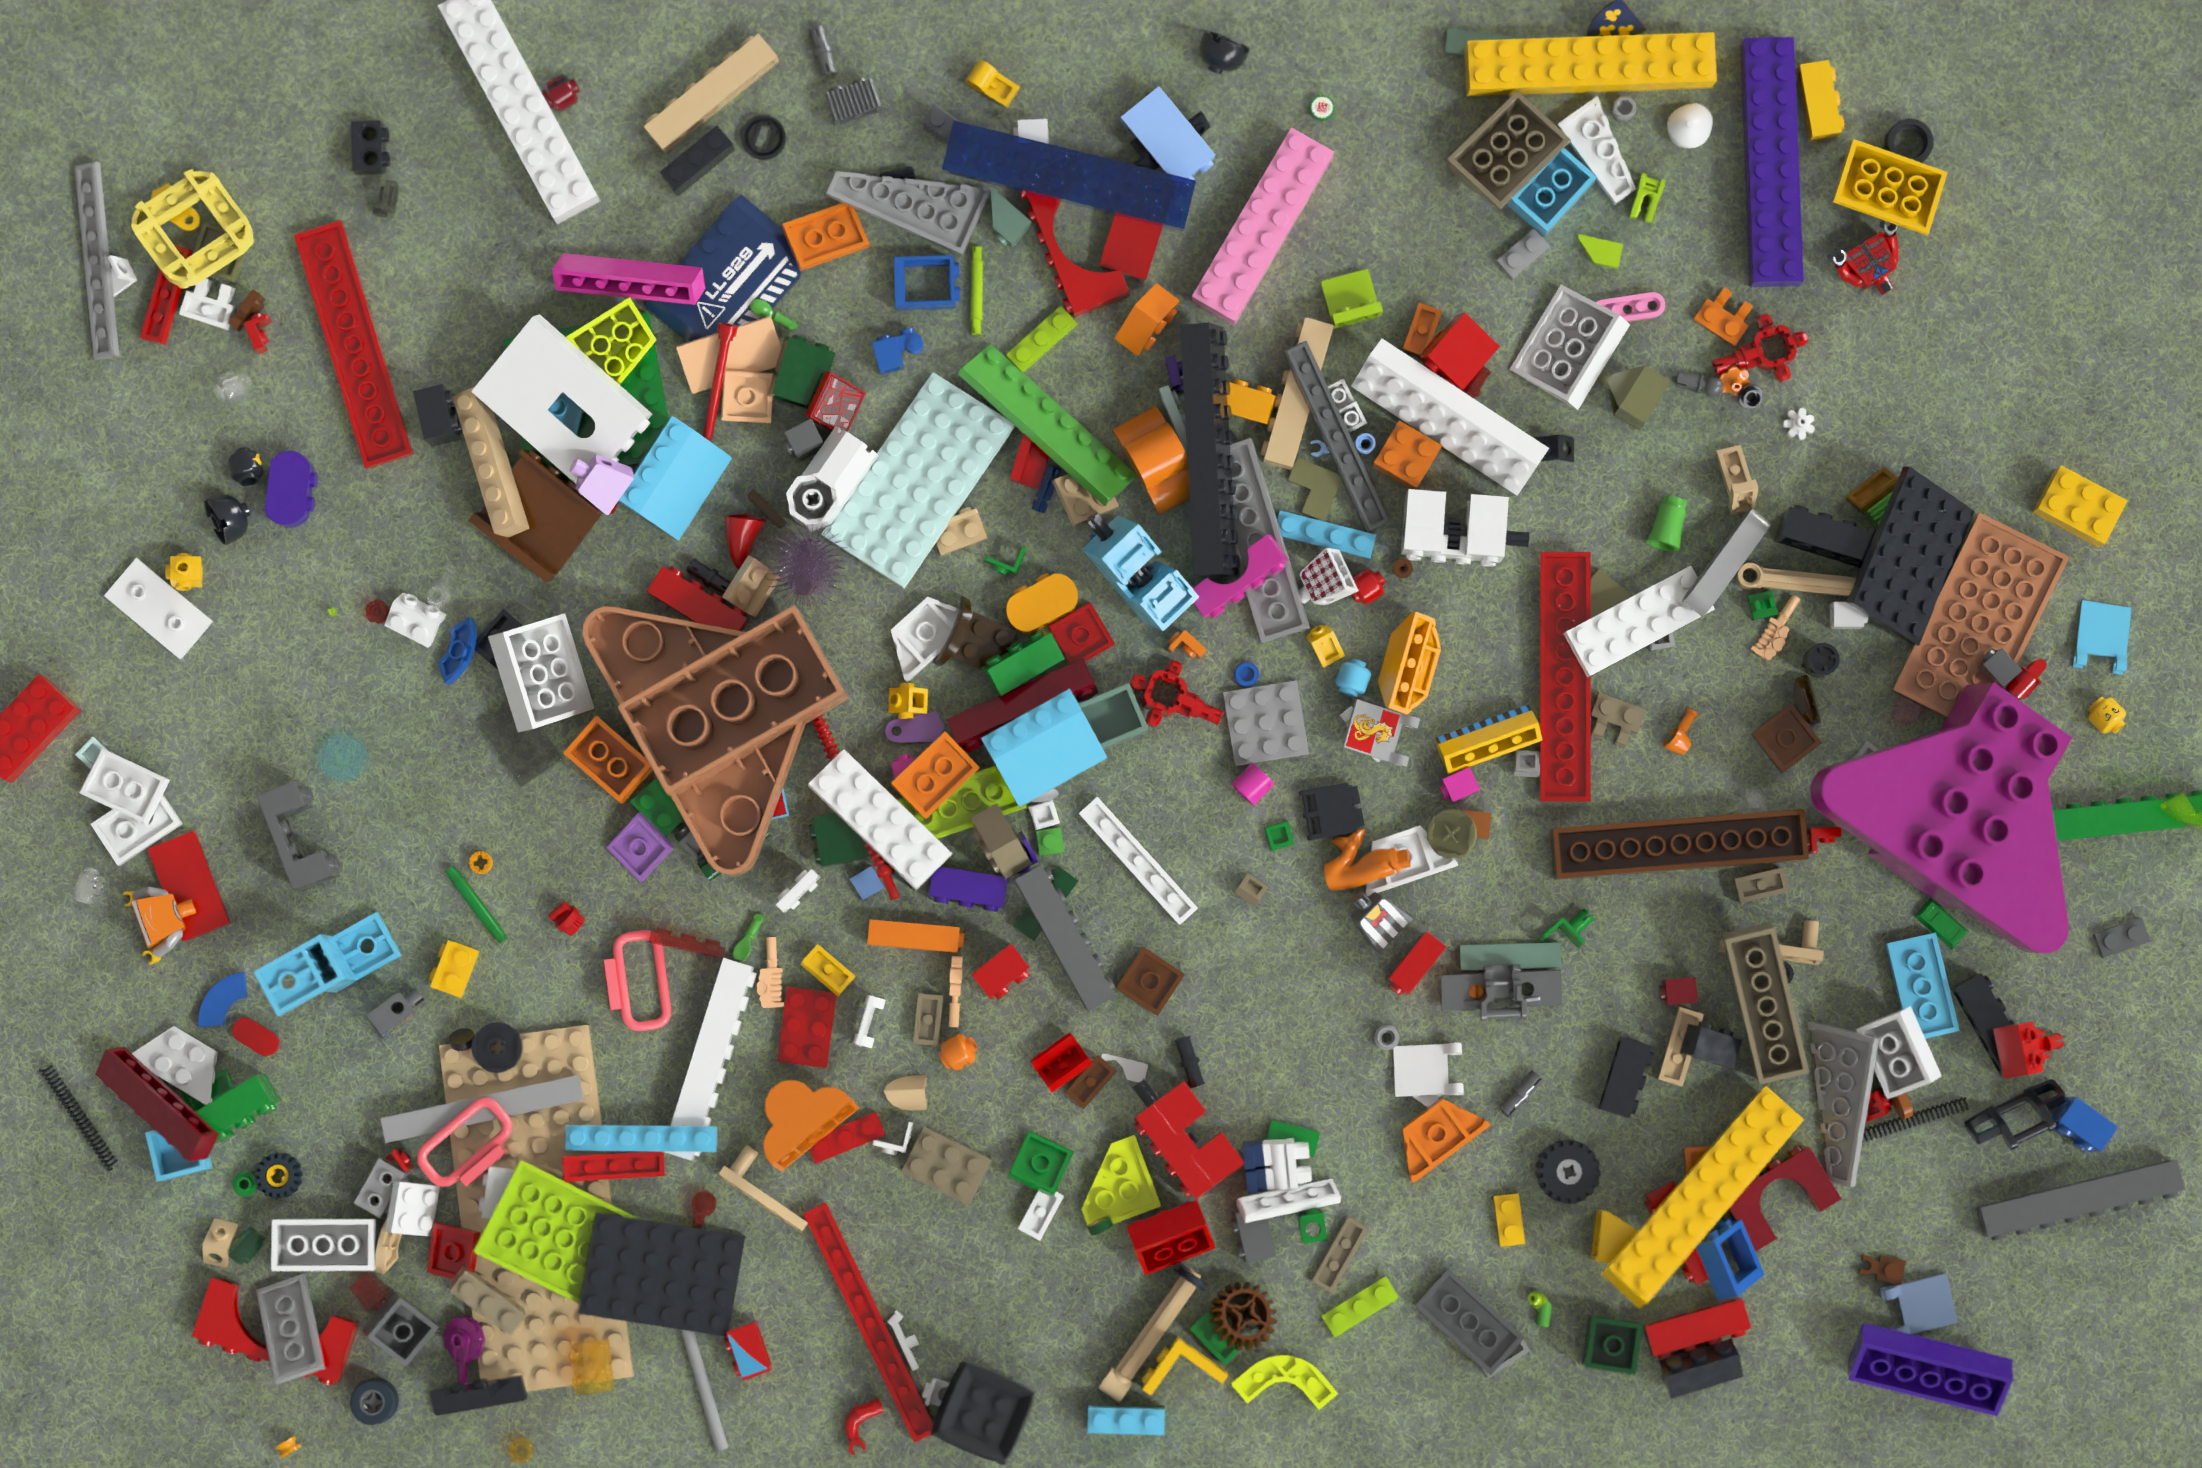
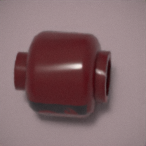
(561, 92)

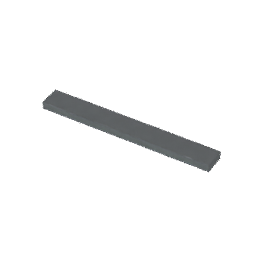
(1336, 436)

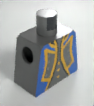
(386, 1021)

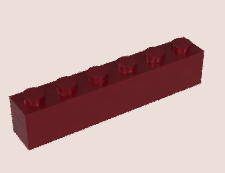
(989, 716)
(157, 1104)

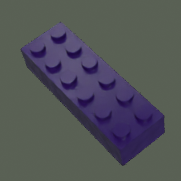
(1930, 1369)

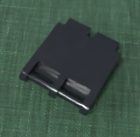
(1332, 810)

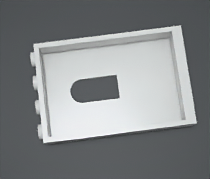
(532, 377)

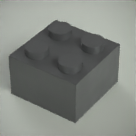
(400, 1328)

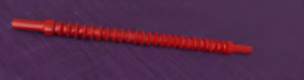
(883, 871)

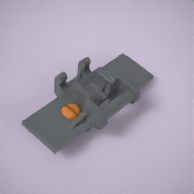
(1500, 981)

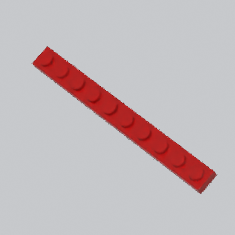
(870, 1321)

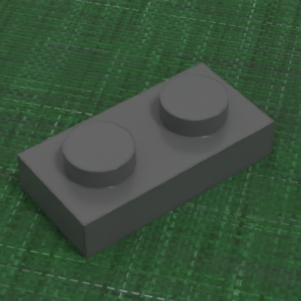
(2121, 937)

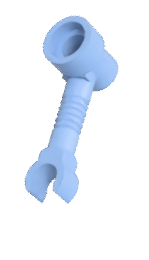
(1365, 437)

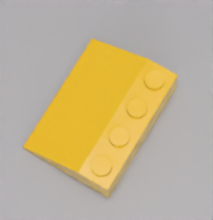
(1889, 187)

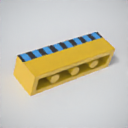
(1488, 739)

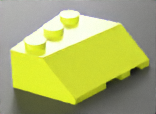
(615, 340)

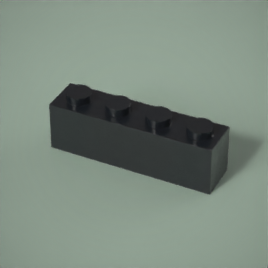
(1983, 1012)

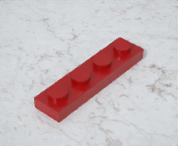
(162, 306)
(613, 1166)

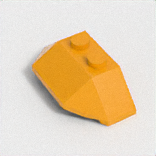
(1409, 663)

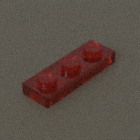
(686, 943)

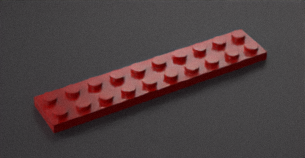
(353, 344)
(1563, 684)

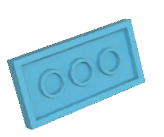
(1923, 983)

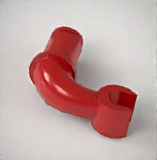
(856, 1417)

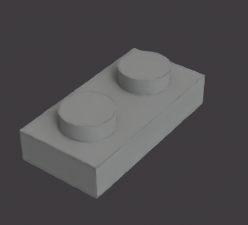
(1523, 254)

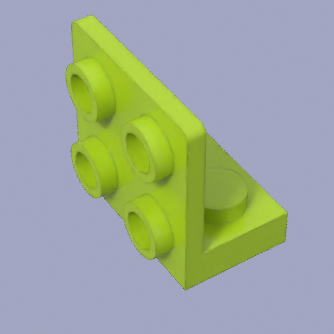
(1351, 299)

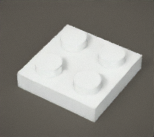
(412, 1208)

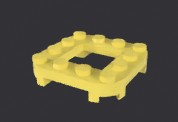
(173, 201)

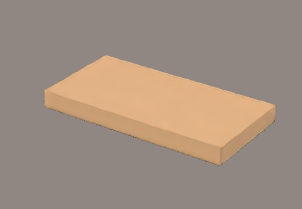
(752, 350)

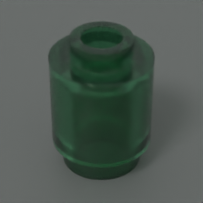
(246, 1246)

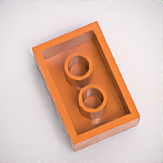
(609, 759)

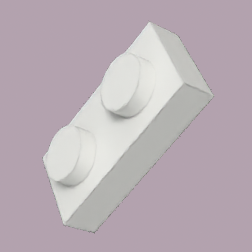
(1040, 1214)

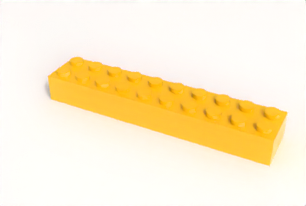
(1590, 64)
(1702, 1197)

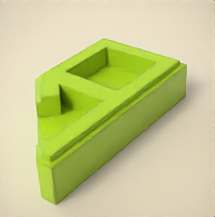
(1601, 251)

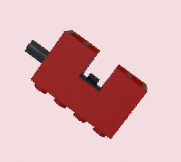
(1165, 1125)

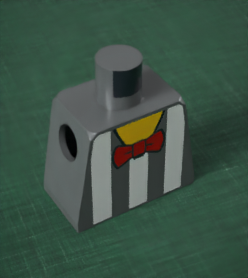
(1378, 919)

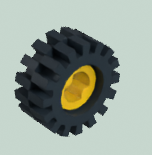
(290, 1181)

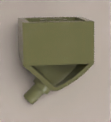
(1634, 393)

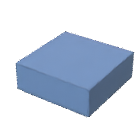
(867, 883)

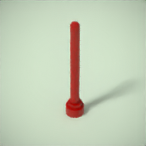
(726, 334)

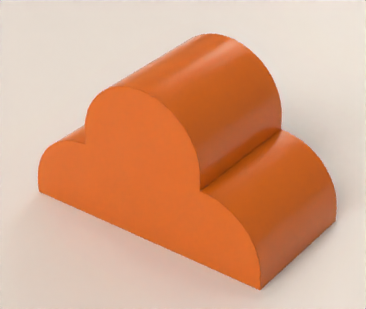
(1156, 458)
(801, 1119)

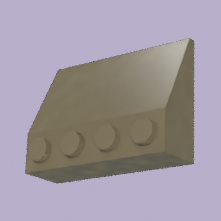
(1507, 151)

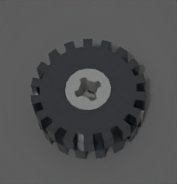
(1556, 1166)

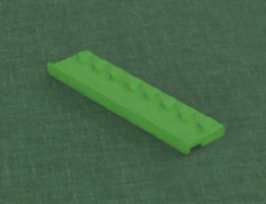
(1047, 424)

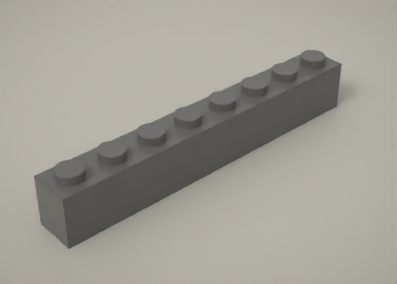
(2080, 1198)

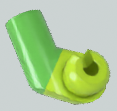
(1542, 1305)

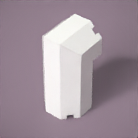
(829, 480)

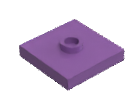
(640, 847)

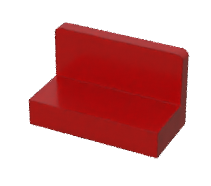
(1029, 464)

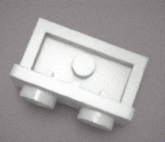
(414, 619)

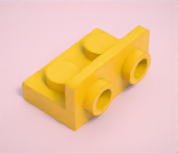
(454, 968)

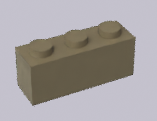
(487, 1300)

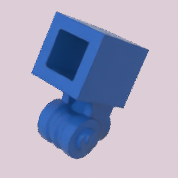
(890, 349)

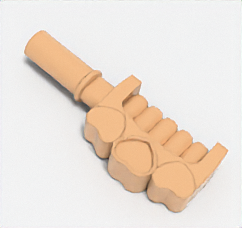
(1776, 633)
(770, 981)
(955, 990)

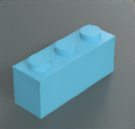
(1126, 1420)

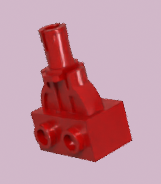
(2023, 1049)

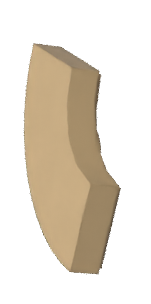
(386, 1250)

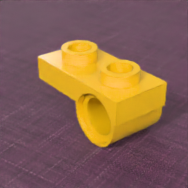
(992, 84)

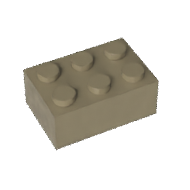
(946, 1165)

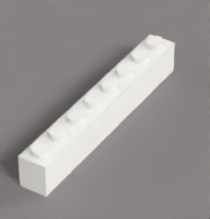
(713, 1047)

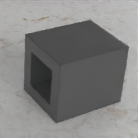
(1999, 667)

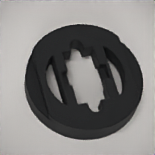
(759, 121)

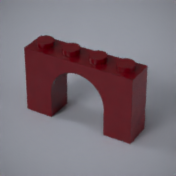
(1800, 1167)

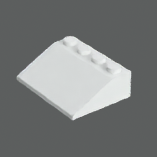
(1570, 346)
(541, 672)

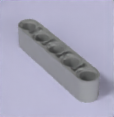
(1726, 562)

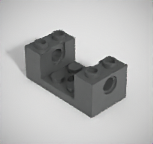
(301, 870)

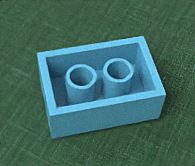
(1552, 192)

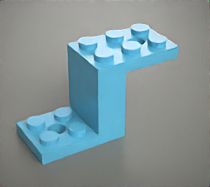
(327, 964)

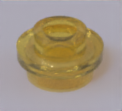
(513, 1450)

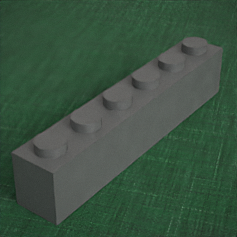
(1064, 937)

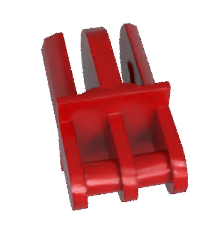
(2027, 680)

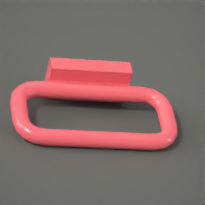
(617, 983)
(479, 1161)

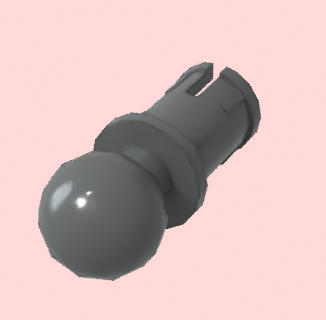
(1711, 386)

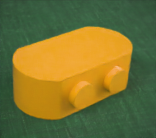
(1041, 603)

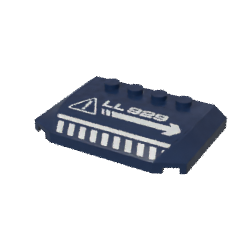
(741, 261)

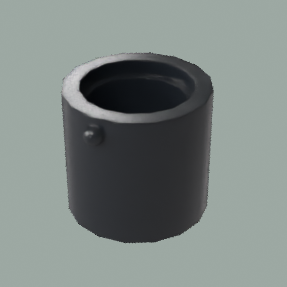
(1821, 660)

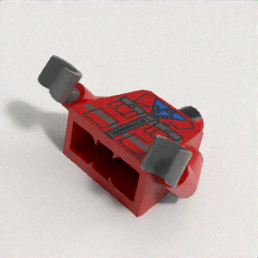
(1870, 261)

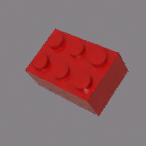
(1170, 1237)

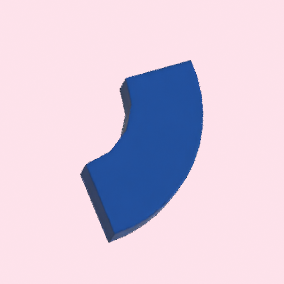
(459, 651)
(220, 998)

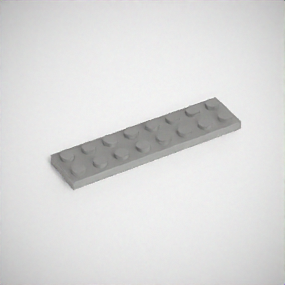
(1277, 602)

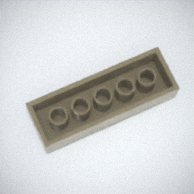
(1765, 1003)

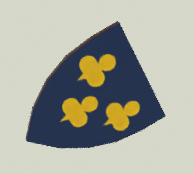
(1615, 20)

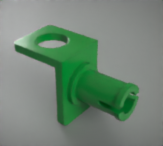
(1571, 929)

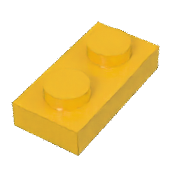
(827, 970)
(1509, 1219)

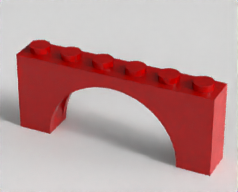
(1082, 288)
(222, 1325)

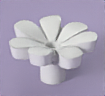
(1795, 426)

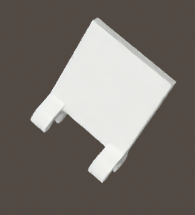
(861, 1039)
(1424, 1070)

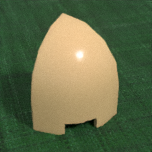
(908, 1092)

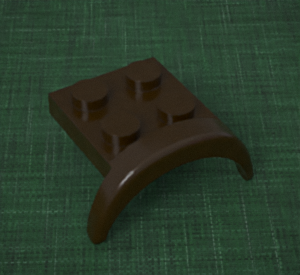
(975, 638)

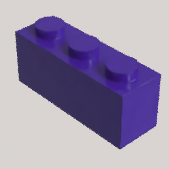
(968, 888)

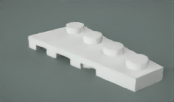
(1598, 149)

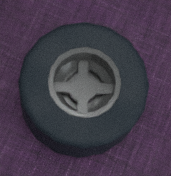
(365, 1401)

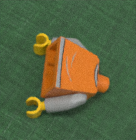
(159, 919)

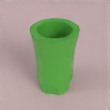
(1668, 524)

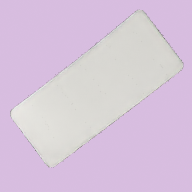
(1133, 1069)

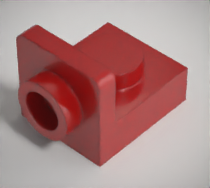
(258, 337)
(1825, 835)
(1878, 1105)

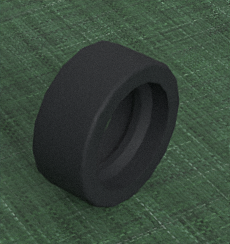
(1912, 124)

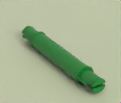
(476, 904)

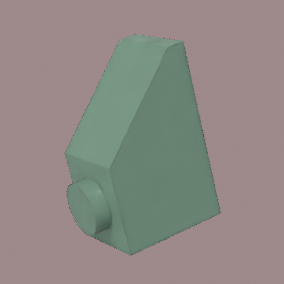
(1008, 222)

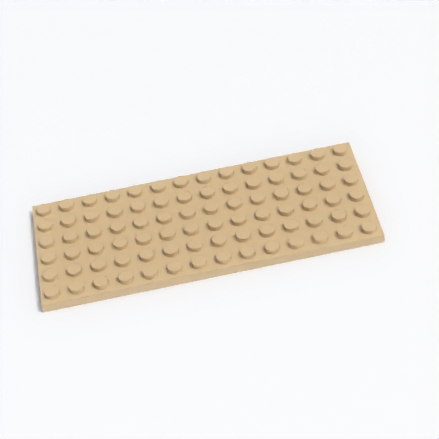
(544, 1337)

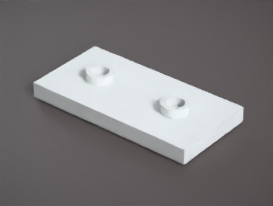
(158, 608)

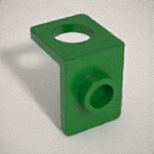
(1003, 568)
(1309, 1216)

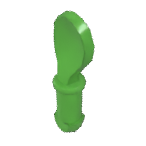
(763, 309)
(743, 948)

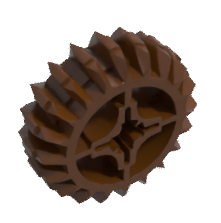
(1233, 1312)

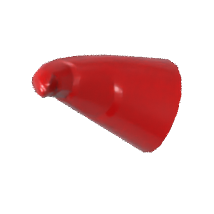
(740, 534)

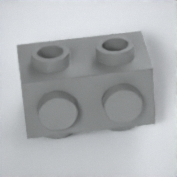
(380, 1186)

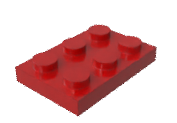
(807, 1027)

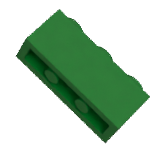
(1022, 662)

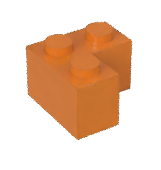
(1146, 319)

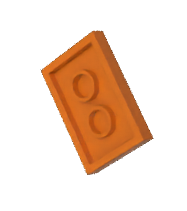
(825, 235)
(934, 775)

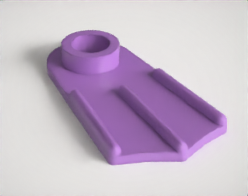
(919, 729)

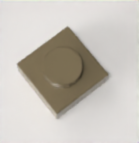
(1251, 890)

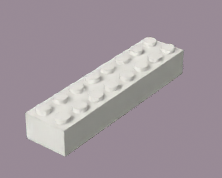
(1449, 417)

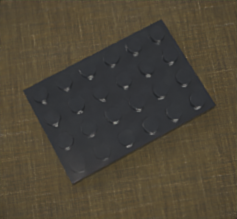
(1910, 556)
(661, 1274)

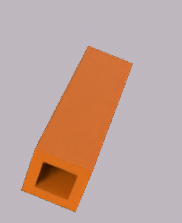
(915, 936)

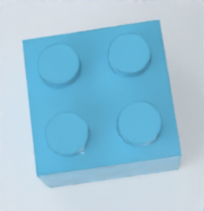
(169, 1162)

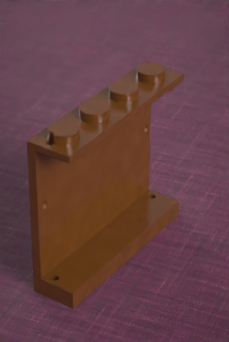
(555, 515)

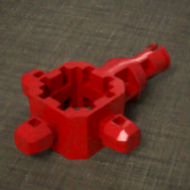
(1752, 355)
(1185, 702)

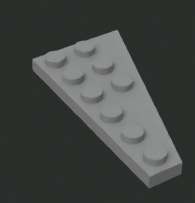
(924, 208)
(1845, 1076)

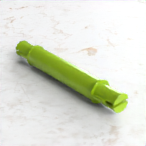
(976, 291)

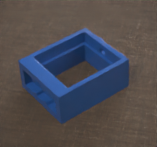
(901, 263)
(1716, 1265)

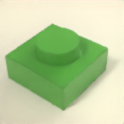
(1050, 841)

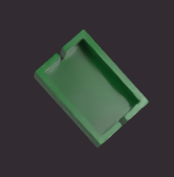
(240, 1106)

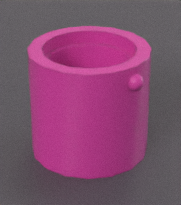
(1252, 784)

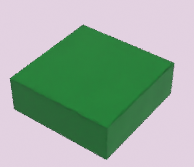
(1279, 835)

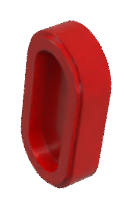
(256, 1036)

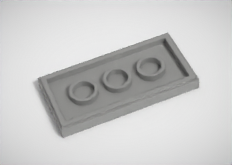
(290, 1329)

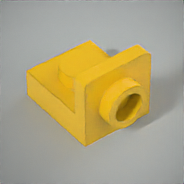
(1325, 645)

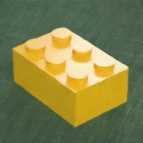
(2079, 506)

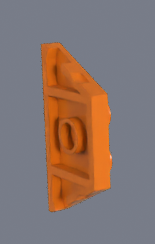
(1437, 1135)

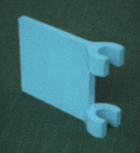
(2103, 632)

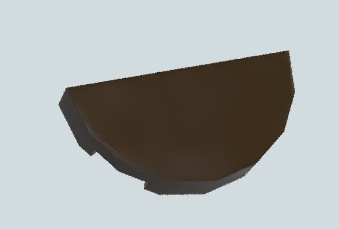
(766, 509)
(1806, 700)

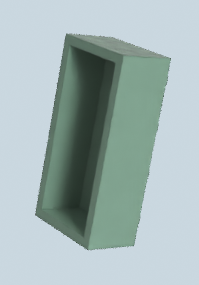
(1114, 716)

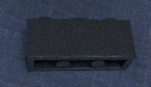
(697, 160)
(1626, 1077)
(1701, 1368)

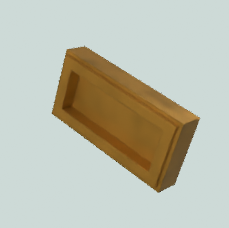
(1872, 490)

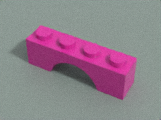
(1264, 559)

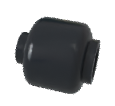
(245, 466)

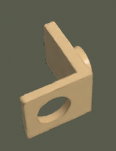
(219, 1241)

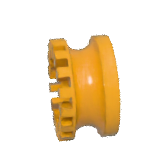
(474, 857)
(288, 1447)

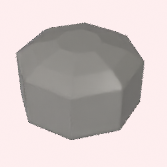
(1623, 108)

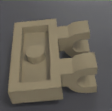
(1617, 713)

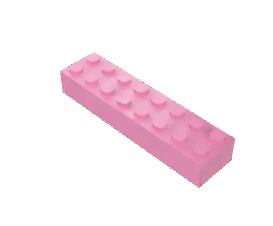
(1262, 226)

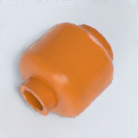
(958, 1052)

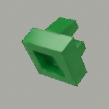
(1762, 605)

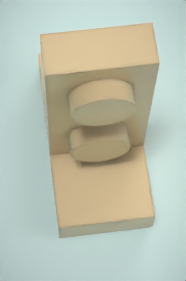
(1737, 479)

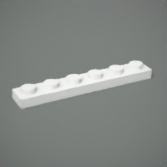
(1138, 861)

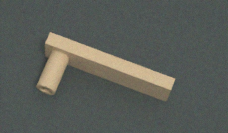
(1807, 953)
(734, 1177)

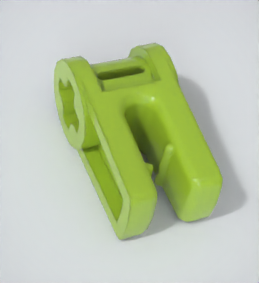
(1648, 188)

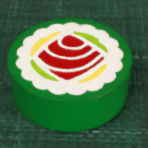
(1322, 108)

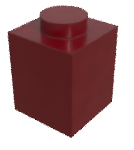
(1678, 991)

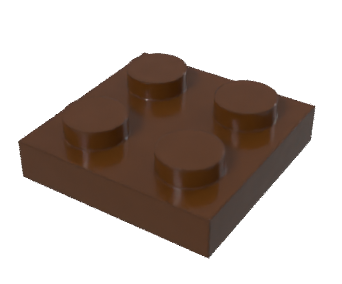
(1786, 738)
(1150, 981)

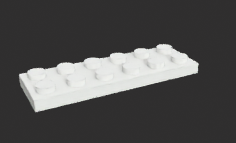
(1633, 623)
(879, 819)

